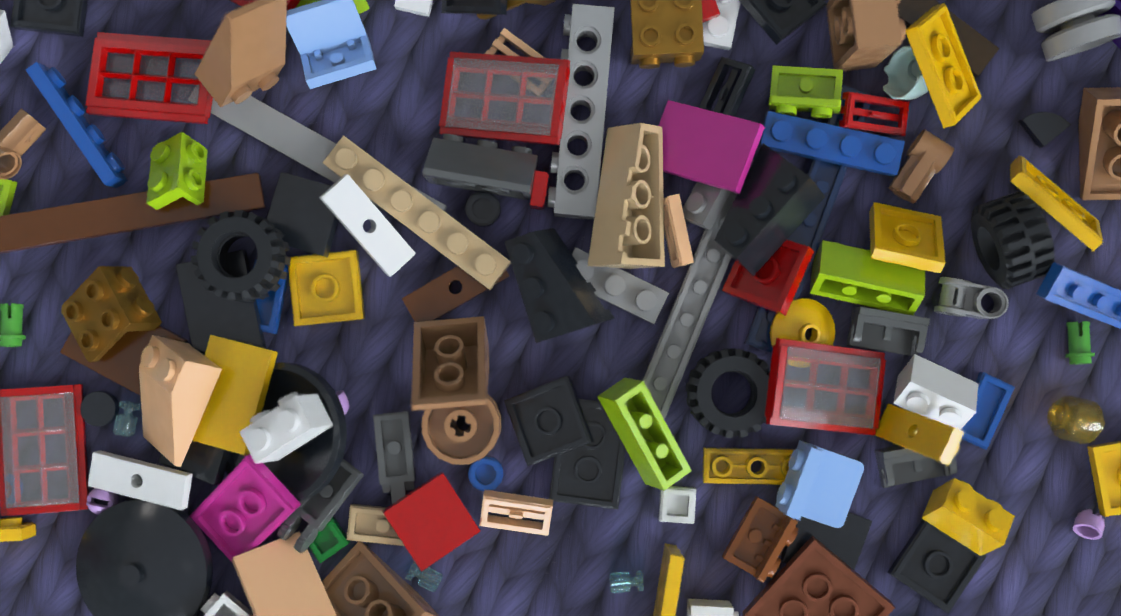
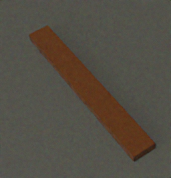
(125, 214)

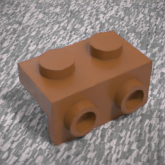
(761, 539)

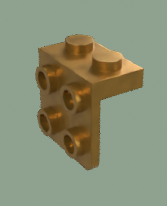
(666, 32)
(107, 308)

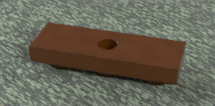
(436, 298)

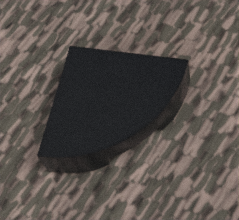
(1044, 127)

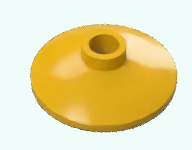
(801, 316)

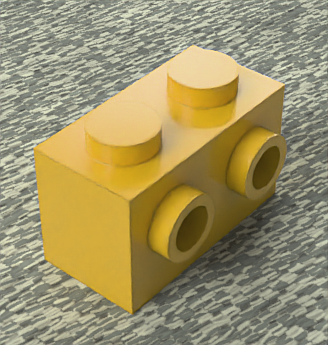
(968, 516)

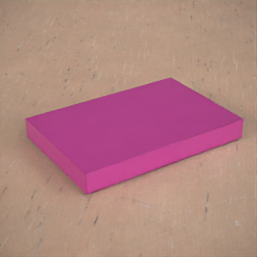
(708, 145)
(245, 508)

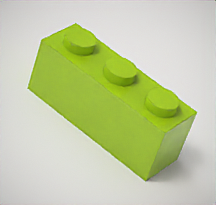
(854, 277)
(644, 433)

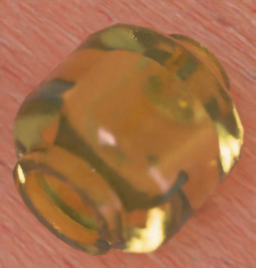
(1076, 419)

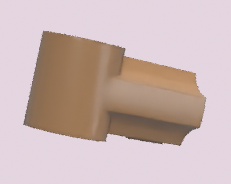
(15, 141)
(925, 158)

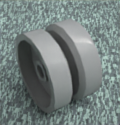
(1077, 25)

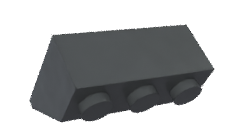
(481, 167)

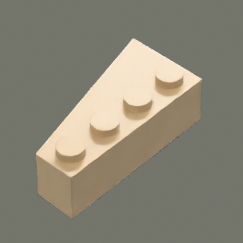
(630, 200)

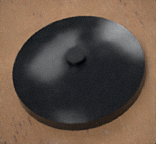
(318, 460)
(144, 562)

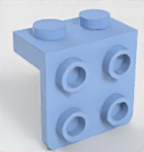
(330, 41)
(819, 485)

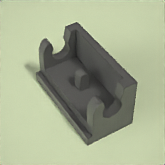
(887, 331)
(904, 466)

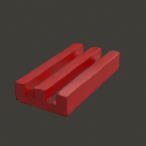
(849, 110)

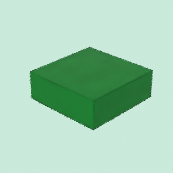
(329, 541)

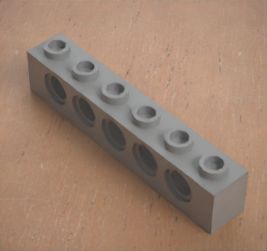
(597, 24)

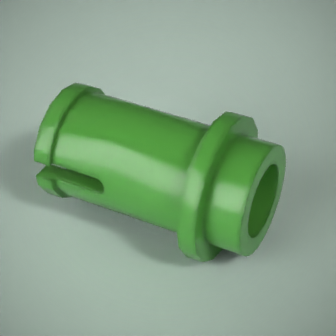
(11, 325)
(1079, 343)

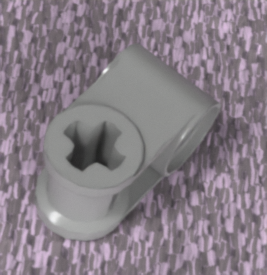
(964, 299)

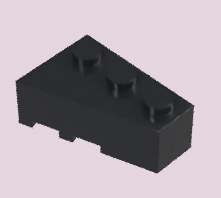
(767, 210)
(552, 286)

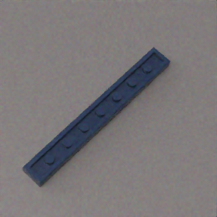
(810, 232)

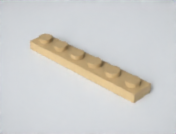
(418, 213)

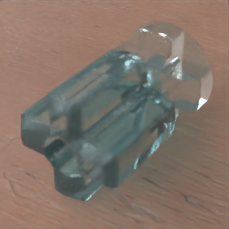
(126, 422)
(427, 578)
(622, 582)

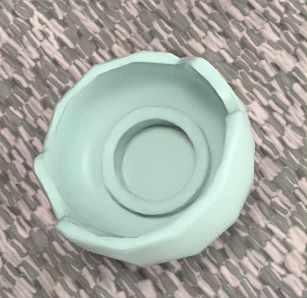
(904, 76)

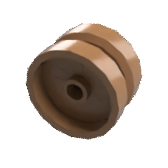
(459, 445)

